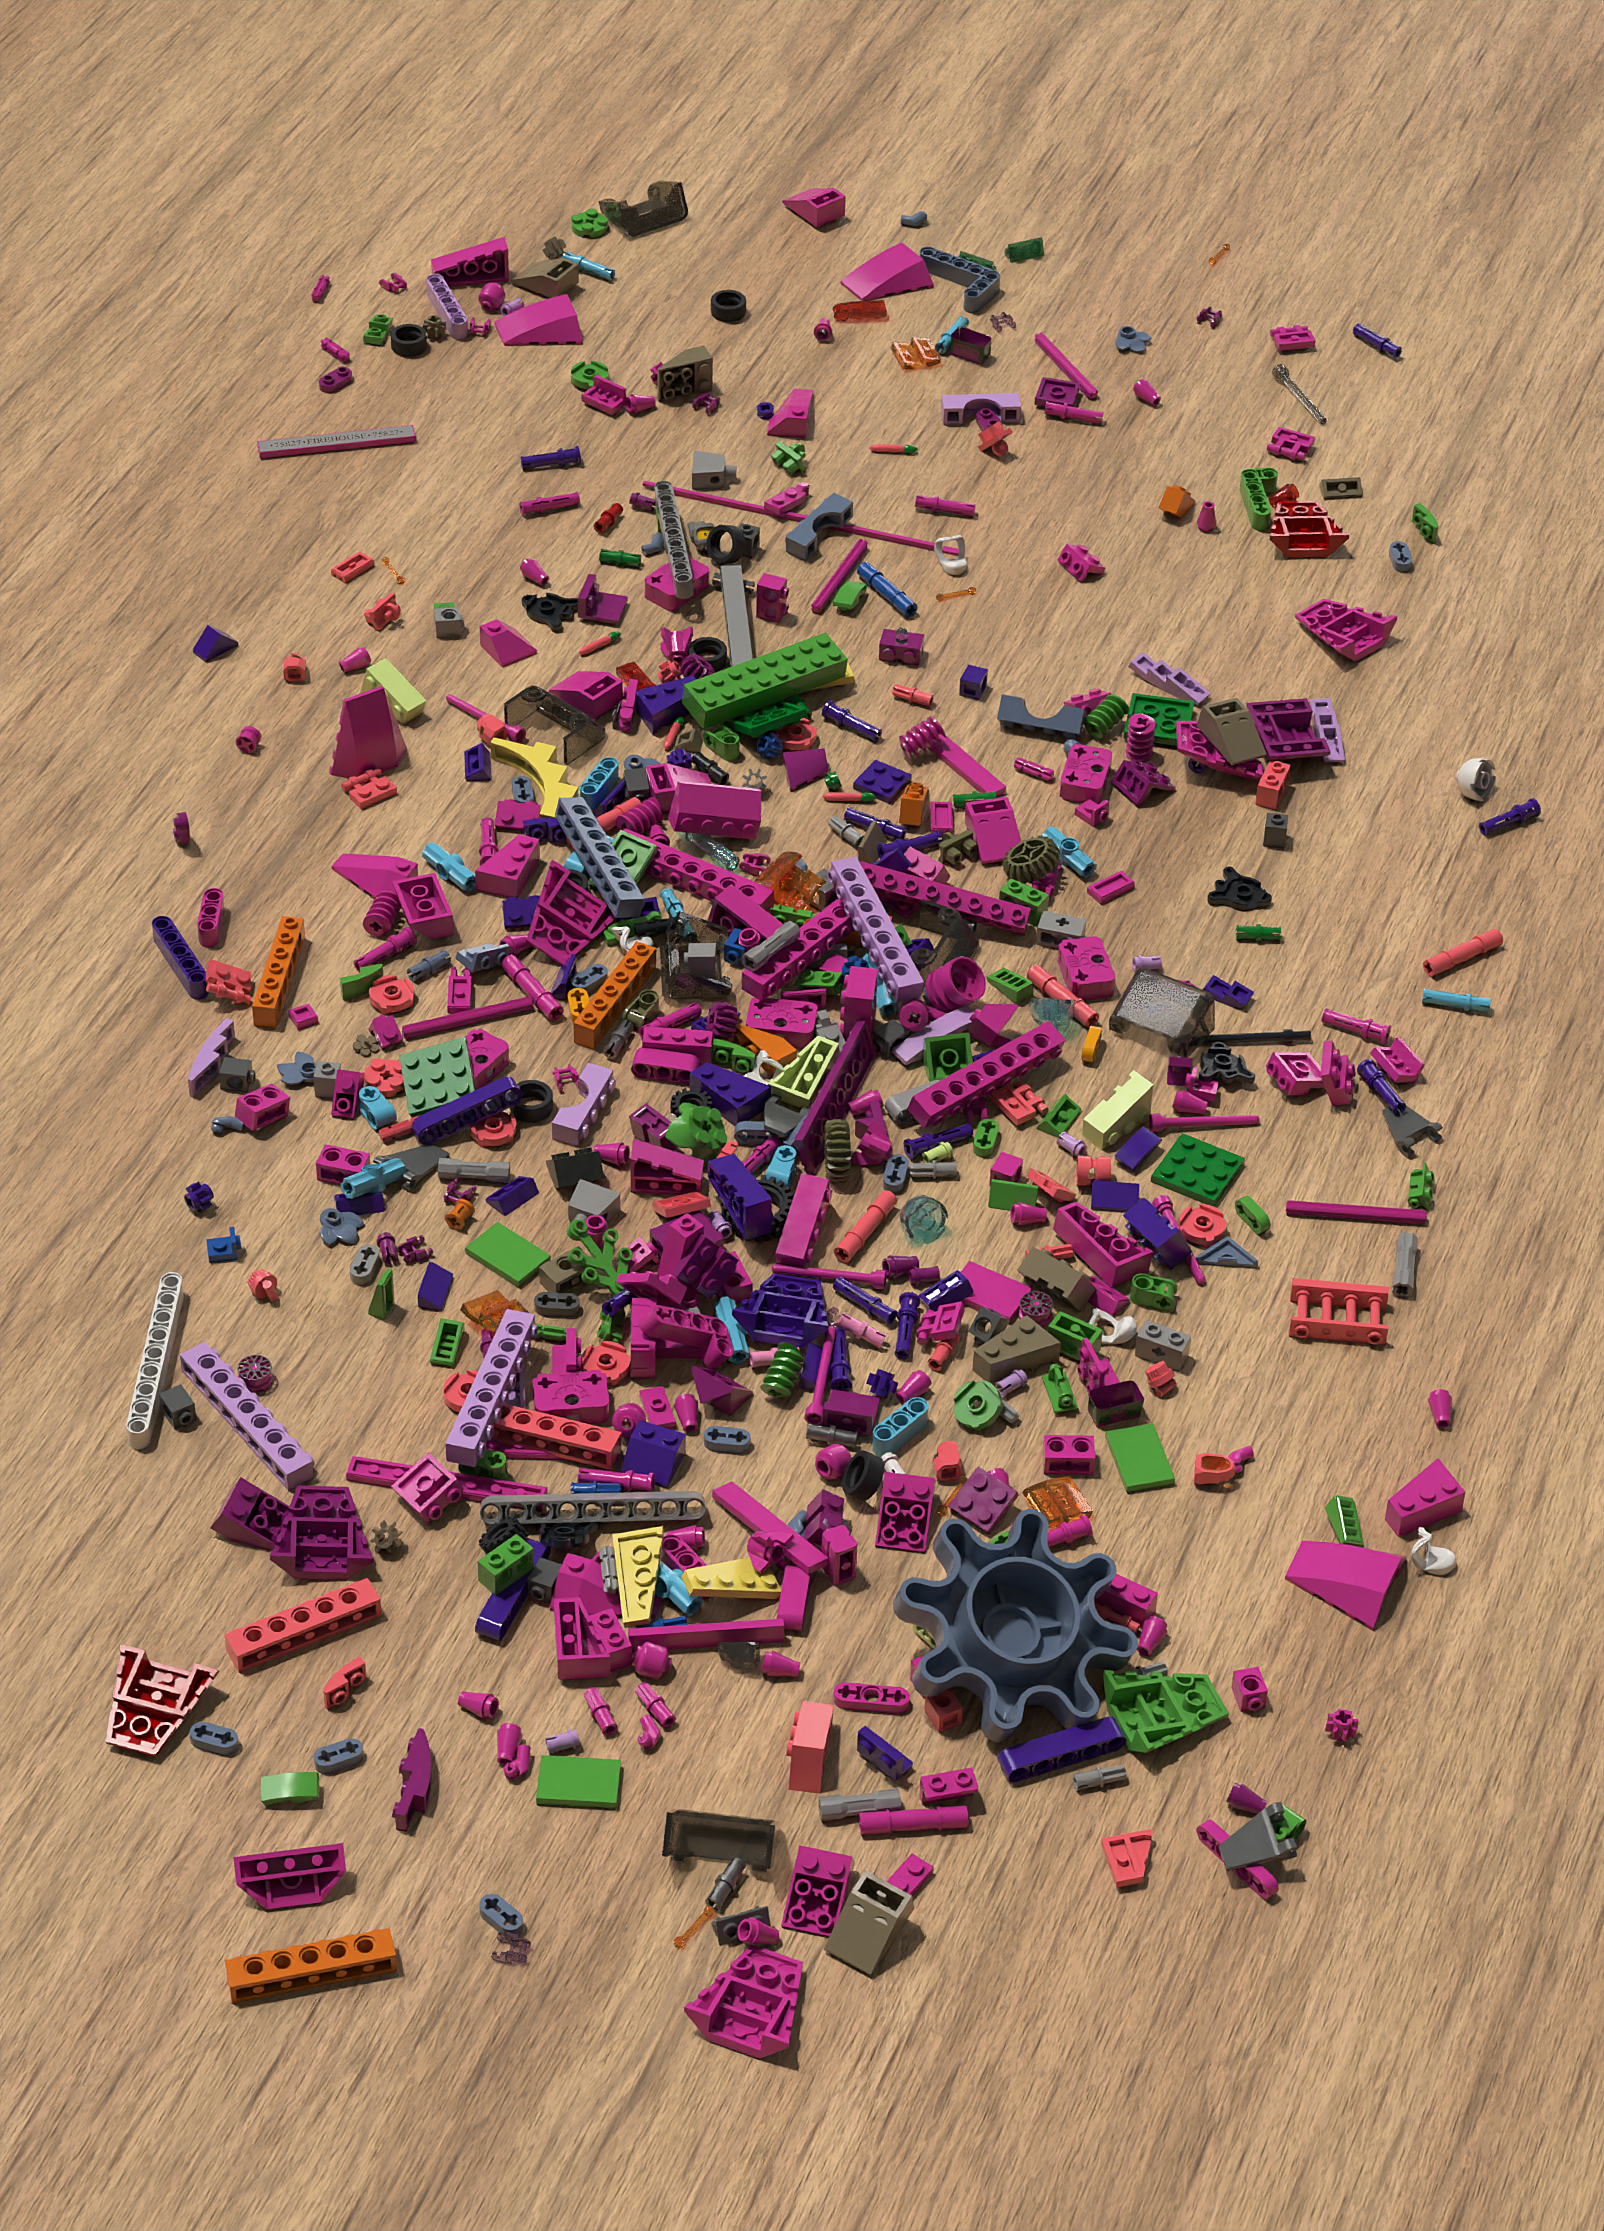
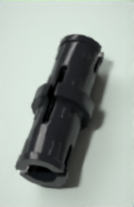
(705, 764)
(652, 927)

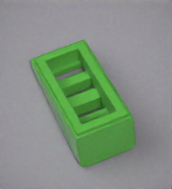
(1017, 991)
(383, 1296)
(447, 1326)
(1345, 1520)

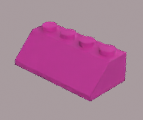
(716, 810)

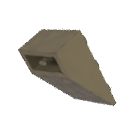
(549, 277)
(686, 374)
(1231, 731)
(869, 1922)

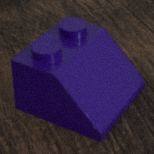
(655, 1451)

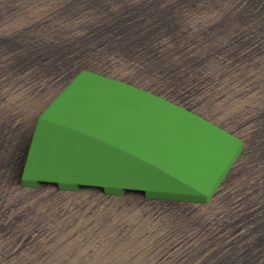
(1161, 1707)

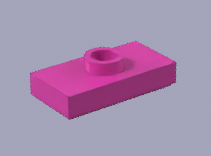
(657, 1407)

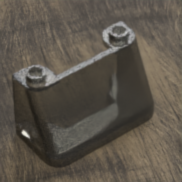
(664, 207)
(676, 977)
(1166, 1008)

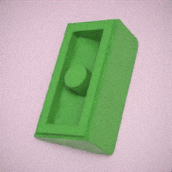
(1059, 1116)
(1005, 1194)

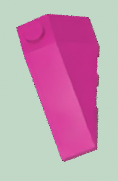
(793, 415)
(374, 872)

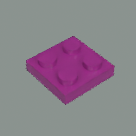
(1056, 392)
(983, 1500)

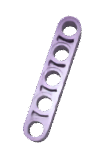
(447, 306)

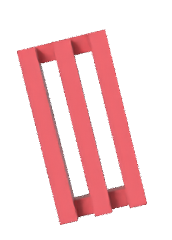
(354, 566)

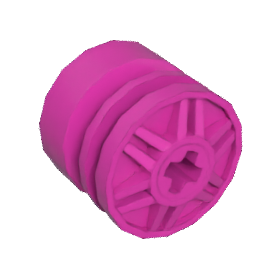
(955, 984)

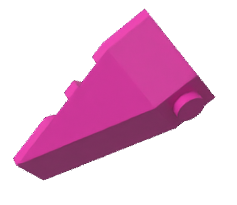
(583, 1579)

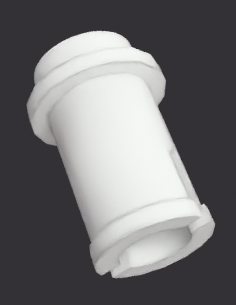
(891, 1463)

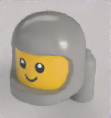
(699, 533)

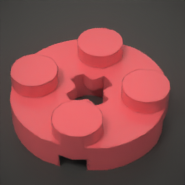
(803, 740)
(402, 994)
(385, 1068)
(502, 1134)
(1198, 1234)
(609, 1351)
(454, 1387)

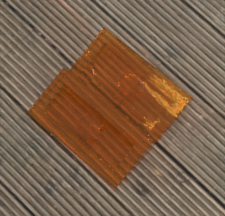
(916, 354)
(778, 868)
(797, 888)
(489, 1309)
(1058, 1500)

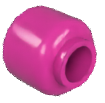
(491, 296)
(630, 1412)
(832, 1461)
(651, 1660)

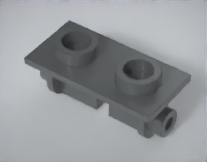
(728, 1926)

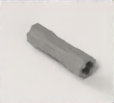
(761, 953)
(491, 1171)
(1404, 1267)
(840, 1806)

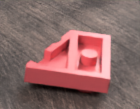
(1052, 1187)
(1127, 1856)

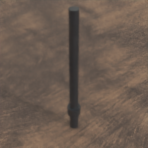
(1286, 1036)

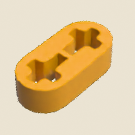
(575, 1006)
(1091, 1044)

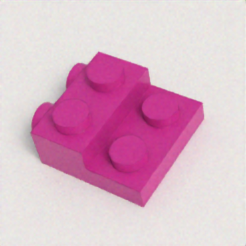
(1295, 1072)
(1337, 1074)
(650, 1285)
(428, 1488)

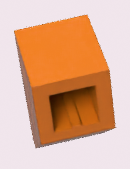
(1176, 501)

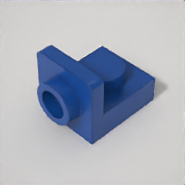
(733, 950)
(224, 1248)

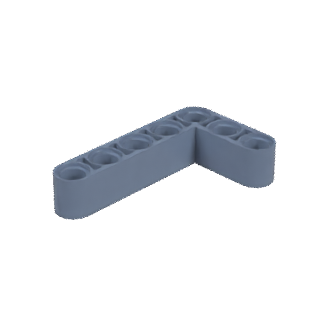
(980, 281)

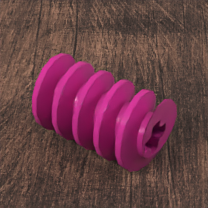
(921, 736)
(1140, 737)
(641, 817)
(382, 913)
(907, 1020)

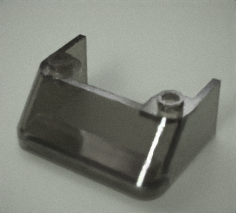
(585, 730)
(956, 941)
(720, 1837)

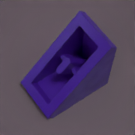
(213, 643)

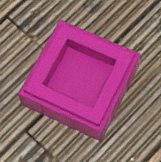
(303, 1016)

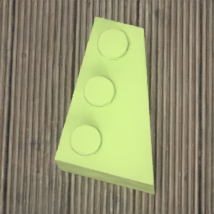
(402, 696)
(806, 1074)
(1120, 1113)

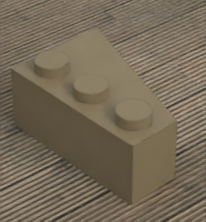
(1057, 1278)
(1015, 1348)

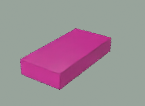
(941, 817)
(1110, 887)

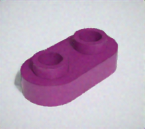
(335, 380)
(986, 418)
(181, 828)

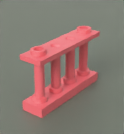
(1339, 1294)

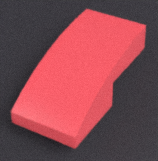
(338, 1687)

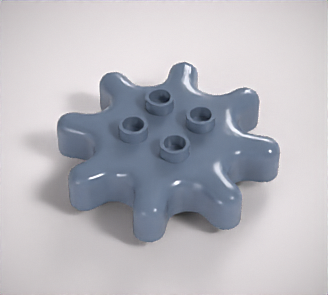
(1014, 1625)

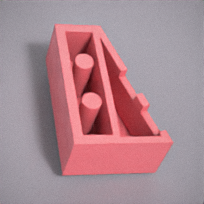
(809, 1746)

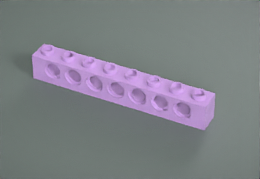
(875, 929)
(491, 1388)
(247, 1416)

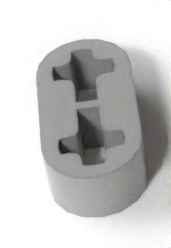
(368, 1265)

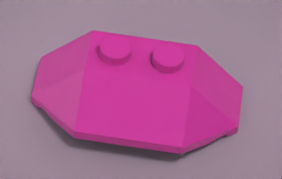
(290, 1875)

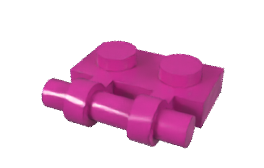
(1292, 338)
(1291, 439)
(940, 1324)

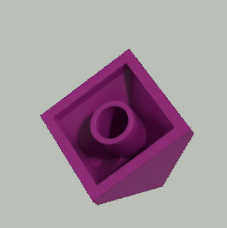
(719, 1390)

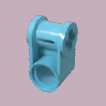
(376, 1108)
(783, 1165)

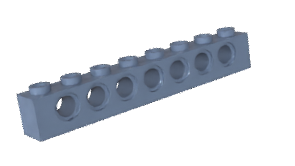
(599, 857)

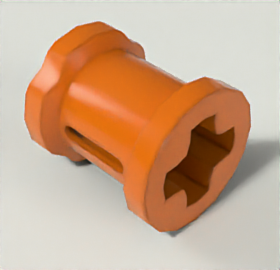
(459, 1214)

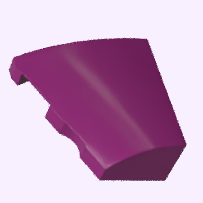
(804, 766)

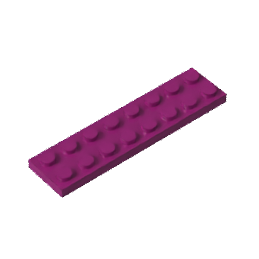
(837, 1091)

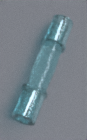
(716, 851)

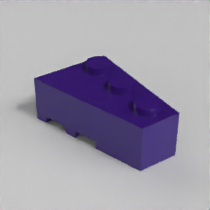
(662, 703)
(731, 1093)
(1157, 1234)

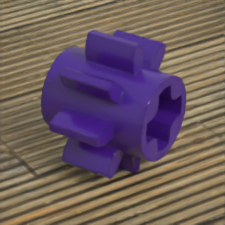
(680, 758)
(198, 1196)
(882, 1383)

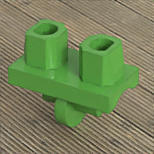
(792, 455)

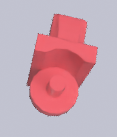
(994, 436)
(383, 612)

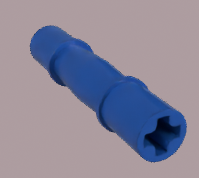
(887, 589)

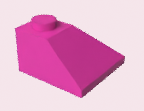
(504, 643)

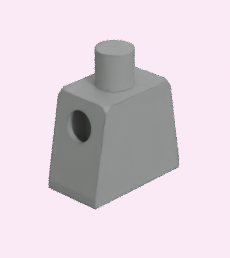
(710, 470)
(593, 1200)

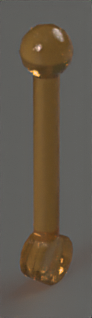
(1226, 247)
(400, 580)
(971, 590)
(942, 1509)
(679, 1942)

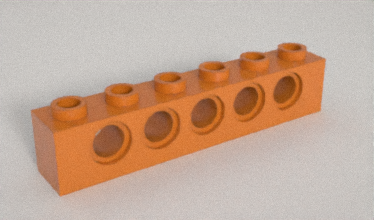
(278, 972)
(614, 995)
(324, 1970)

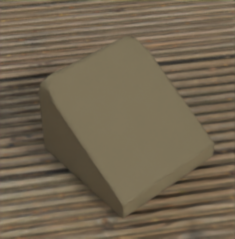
(690, 741)

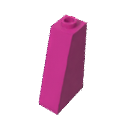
(678, 1240)

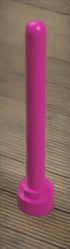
(515, 733)
(1159, 1122)
(1165, 1207)
(876, 1279)
(814, 1411)

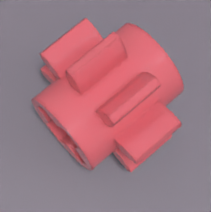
(669, 671)

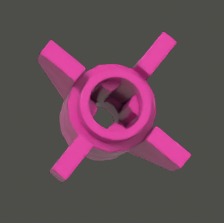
(676, 643)
(873, 1147)
(768, 1549)

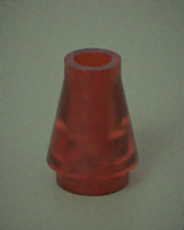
(1286, 493)

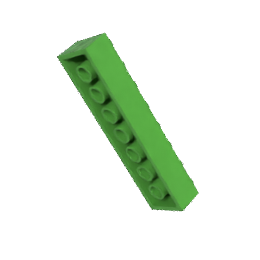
(764, 680)

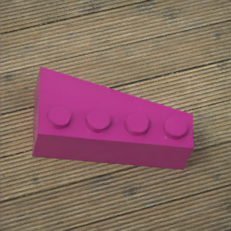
(474, 264)
(738, 911)
(804, 1221)
(1100, 1245)

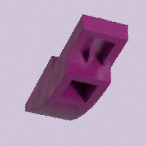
(416, 1781)

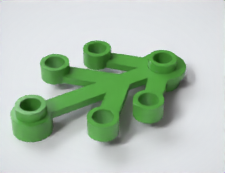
(600, 1260)

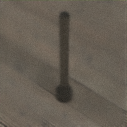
(1281, 374)

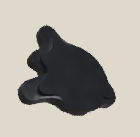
(549, 609)
(1239, 892)
(1223, 1065)
(566, 1534)

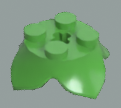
(698, 1130)

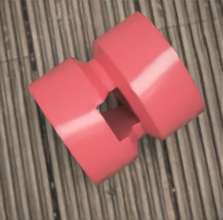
(1101, 1167)

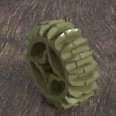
(1031, 859)
(837, 1150)

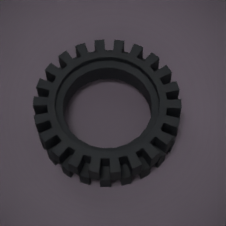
(780, 1195)

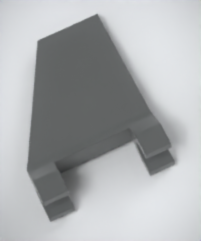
(780, 1119)
(1409, 1126)
(418, 1162)
(1257, 1841)

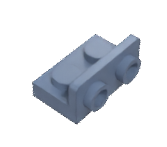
(483, 956)

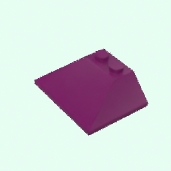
(1287, 729)

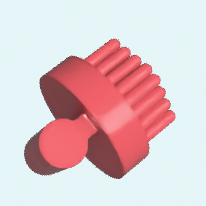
(263, 1284)
(1160, 1378)

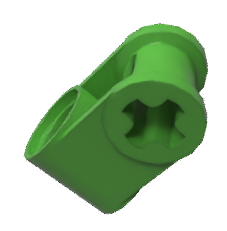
(723, 742)
(1150, 1291)
(487, 1466)
(1290, 1827)

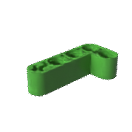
(1253, 489)

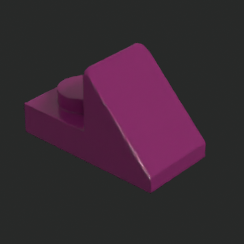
(1177, 1070)
(875, 1114)

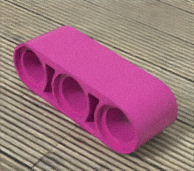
(210, 917)
(664, 1065)
(679, 1555)
(794, 1597)

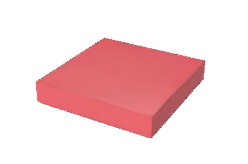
(681, 1204)

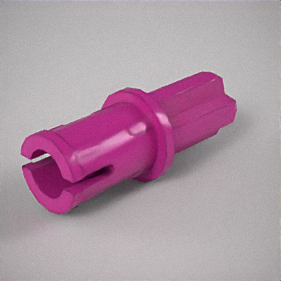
(655, 1705)
(600, 1711)

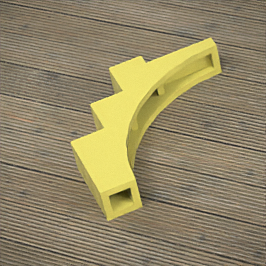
(540, 766)

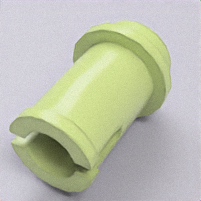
(938, 1153)

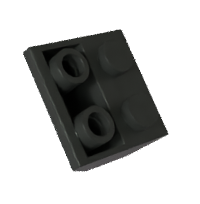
(568, 1169)

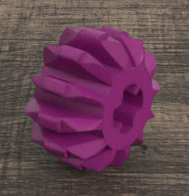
(696, 666)
(722, 1020)

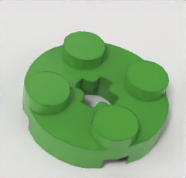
(589, 223)
(583, 374)
(987, 1413)

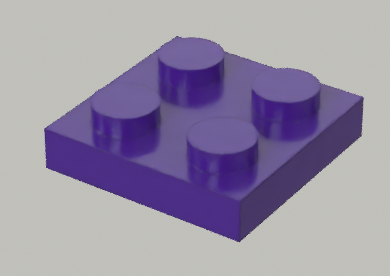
(882, 781)

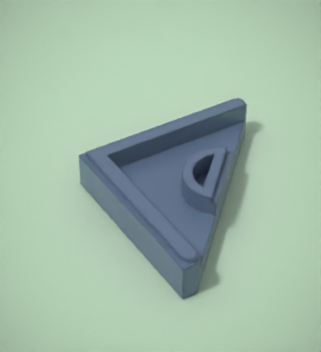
(1227, 1254)

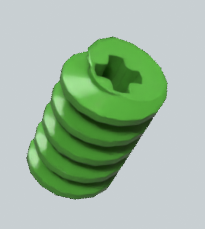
(1105, 716)
(782, 1371)

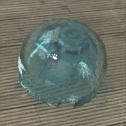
(1057, 1011)
(923, 1219)

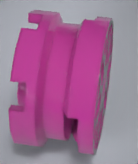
(1036, 1308)
(256, 1372)

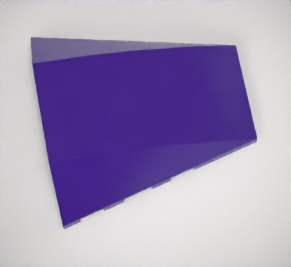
(784, 1311)

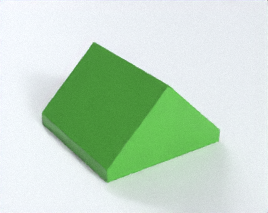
(946, 1055)

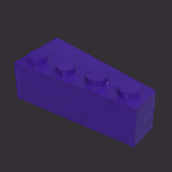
(742, 1196)

